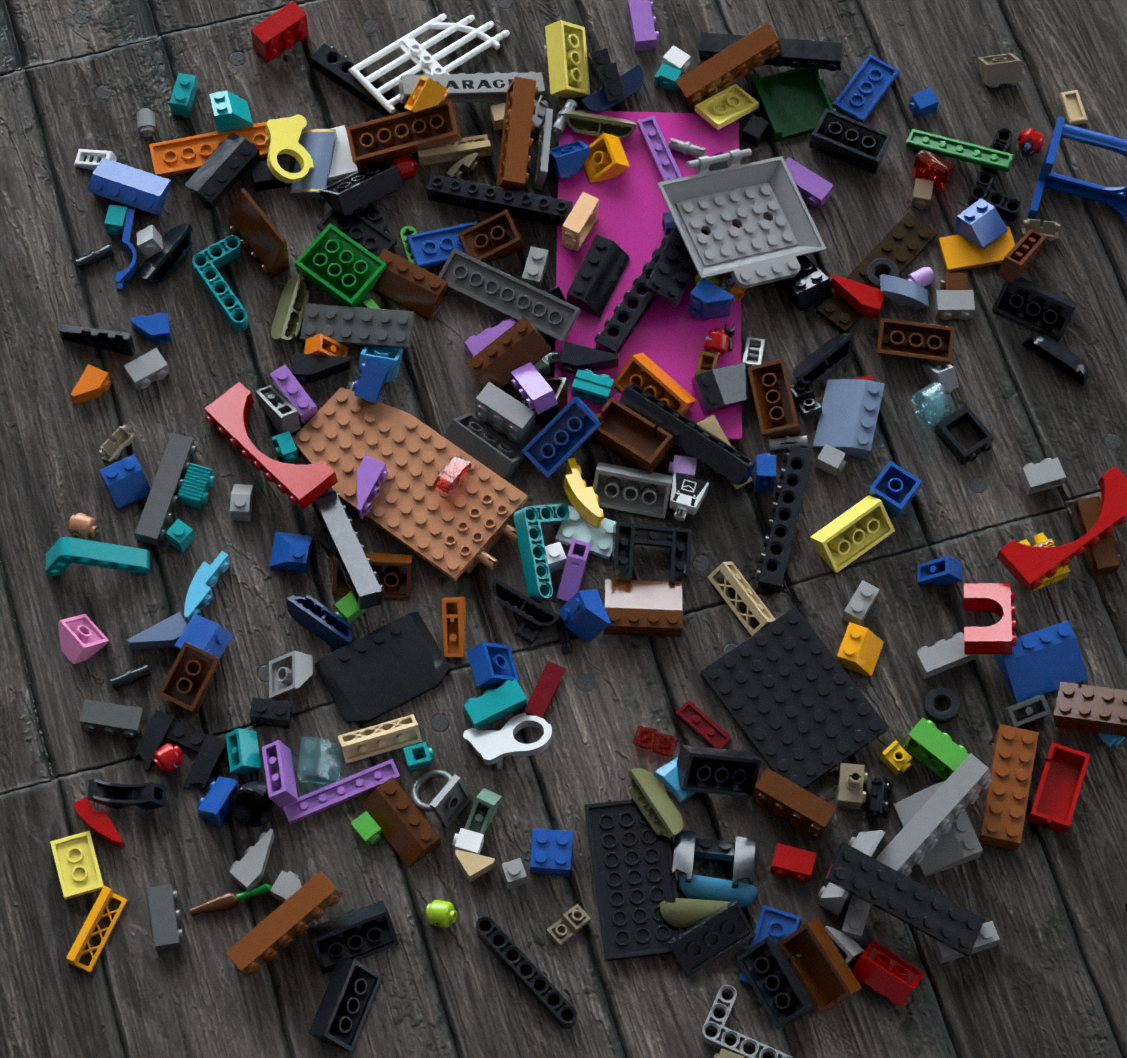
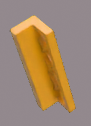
(91, 924)

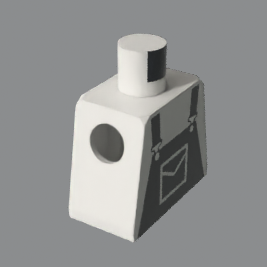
(686, 495)

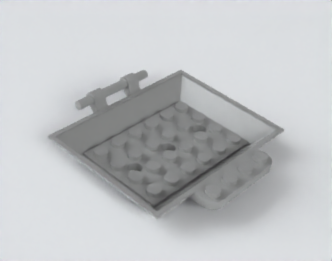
(742, 194)

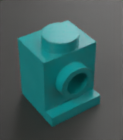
(666, 77)
(285, 447)
(412, 752)

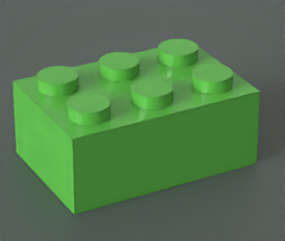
(935, 749)

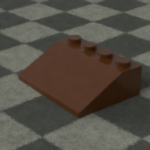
(259, 236)
(643, 607)

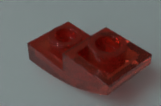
(450, 476)
(655, 742)

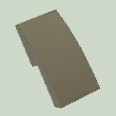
(465, 165)
(568, 925)

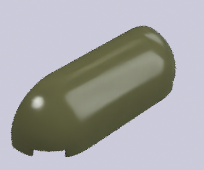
(599, 124)
(290, 309)
(654, 803)
(688, 912)

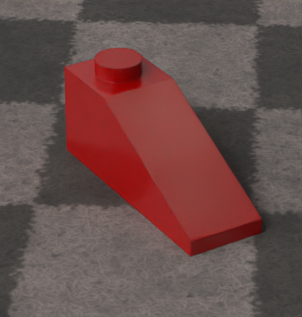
(862, 297)

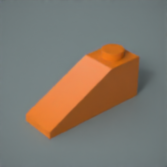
(454, 626)

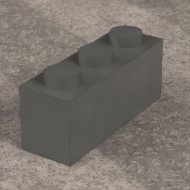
(111, 718)
(165, 917)

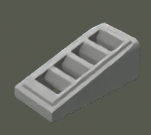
(753, 342)

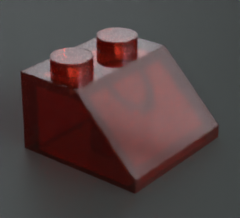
(933, 168)

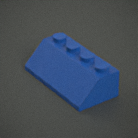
(129, 186)
(561, 436)

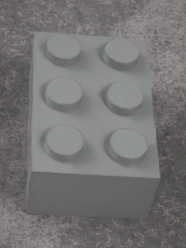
(505, 413)

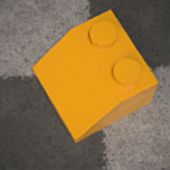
(426, 94)
(605, 159)
(859, 650)

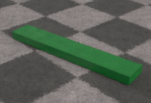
(960, 150)

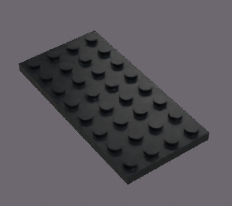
(630, 880)

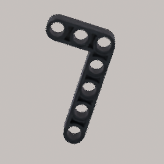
(988, 175)

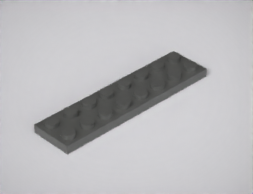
(509, 295)

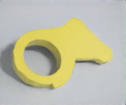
(283, 139)

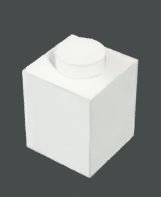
(677, 59)
(555, 556)
(468, 841)

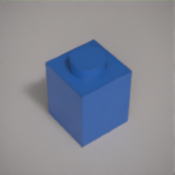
(923, 103)

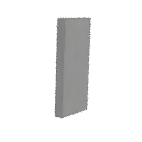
(543, 149)

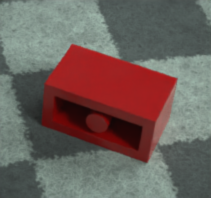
(793, 862)

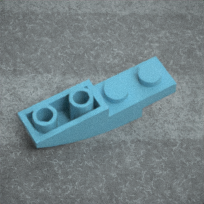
(199, 591)

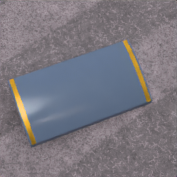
(320, 146)

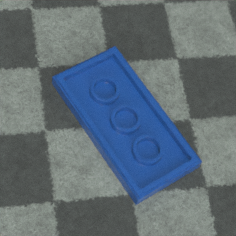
(865, 89)
(435, 246)
(773, 923)

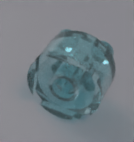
(933, 403)

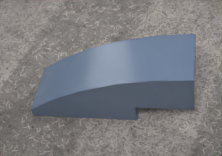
(904, 292)

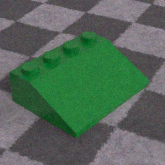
(340, 267)

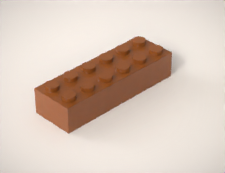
(729, 64)
(403, 134)
(516, 134)
(1009, 791)
(284, 923)

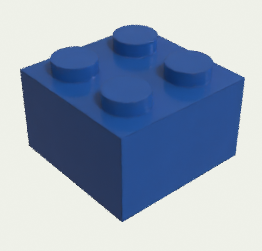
(895, 488)
(551, 852)

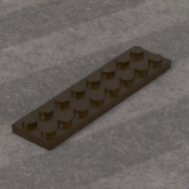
(900, 246)

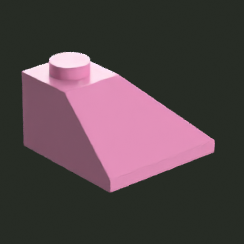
(80, 638)

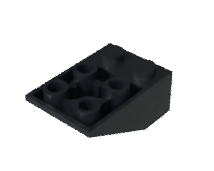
(808, 286)

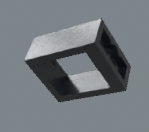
(942, 431)

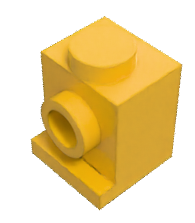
(889, 759)

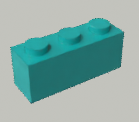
(495, 704)

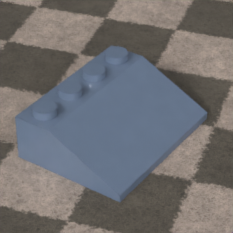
(849, 416)

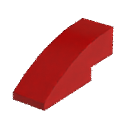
(98, 822)

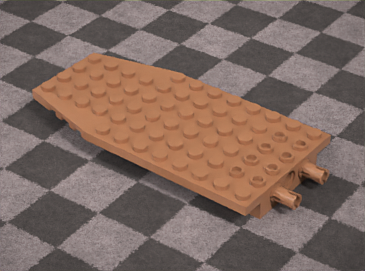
(440, 527)

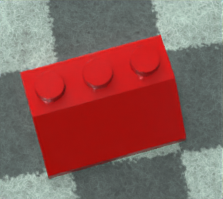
(887, 973)

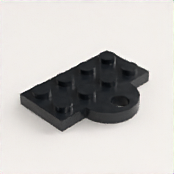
(362, 228)

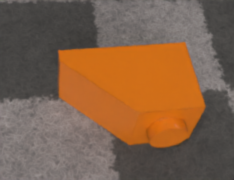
(324, 345)
(90, 385)

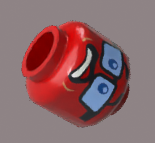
(1031, 141)

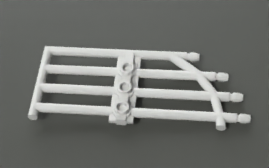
(422, 59)

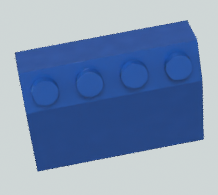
(1042, 662)

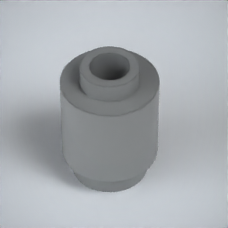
(146, 122)

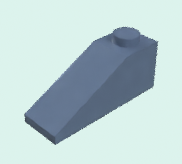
(160, 635)

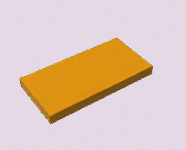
(962, 254)

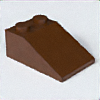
(493, 238)
(189, 678)

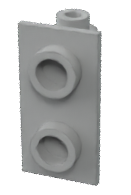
(541, 106)

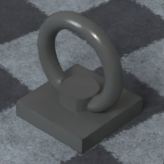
(448, 802)

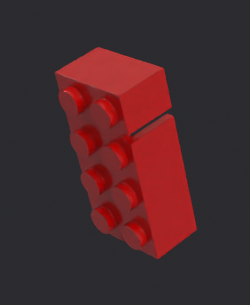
(1058, 787)

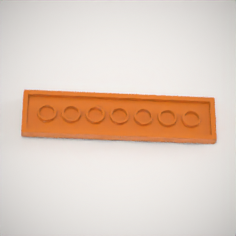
(191, 152)

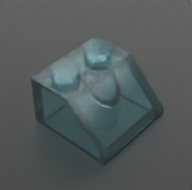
(319, 761)

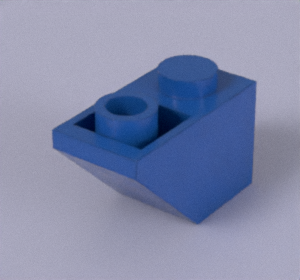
(153, 327)

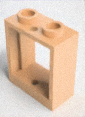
(580, 221)

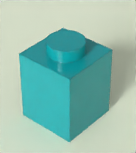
(115, 219)
(180, 535)

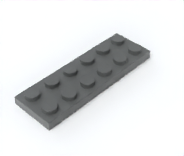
(359, 325)

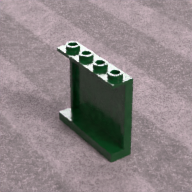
(791, 101)

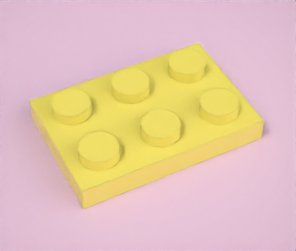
(726, 106)
(77, 865)

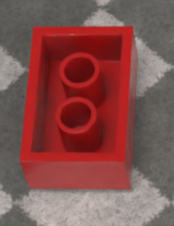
(279, 32)

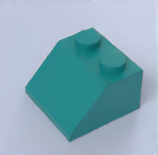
(230, 112)

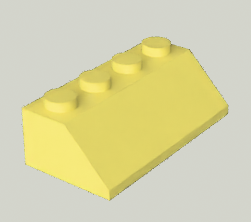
(567, 60)
(853, 533)

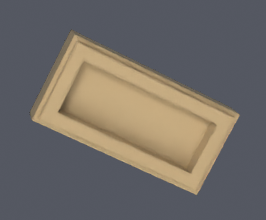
(1073, 107)

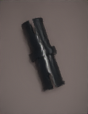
(94, 257)
(130, 676)

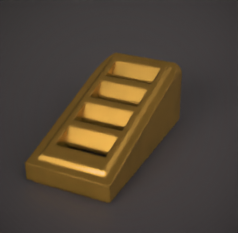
(706, 356)

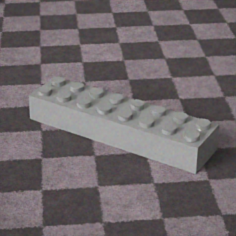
(936, 816)

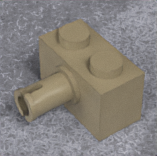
(850, 786)

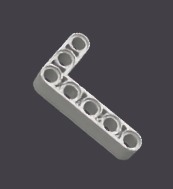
(723, 1032)

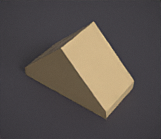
(473, 864)

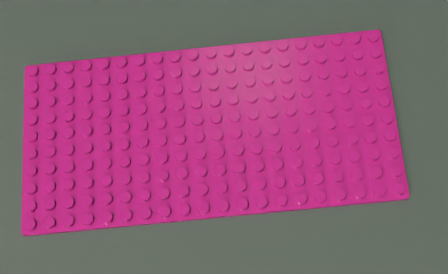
(632, 218)

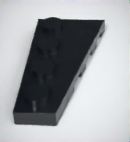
(103, 339)

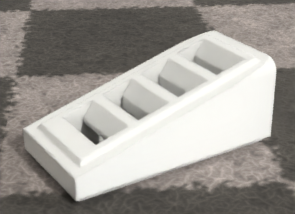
(97, 154)

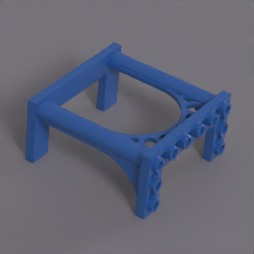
(1112, 196)

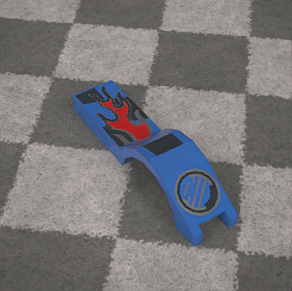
(125, 276)

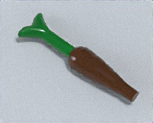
(228, 900)

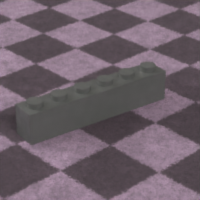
(165, 489)

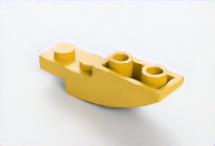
(580, 496)

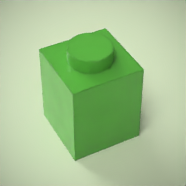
(348, 608)
(366, 829)

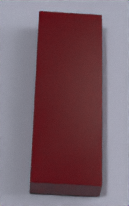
(545, 690)
(703, 726)

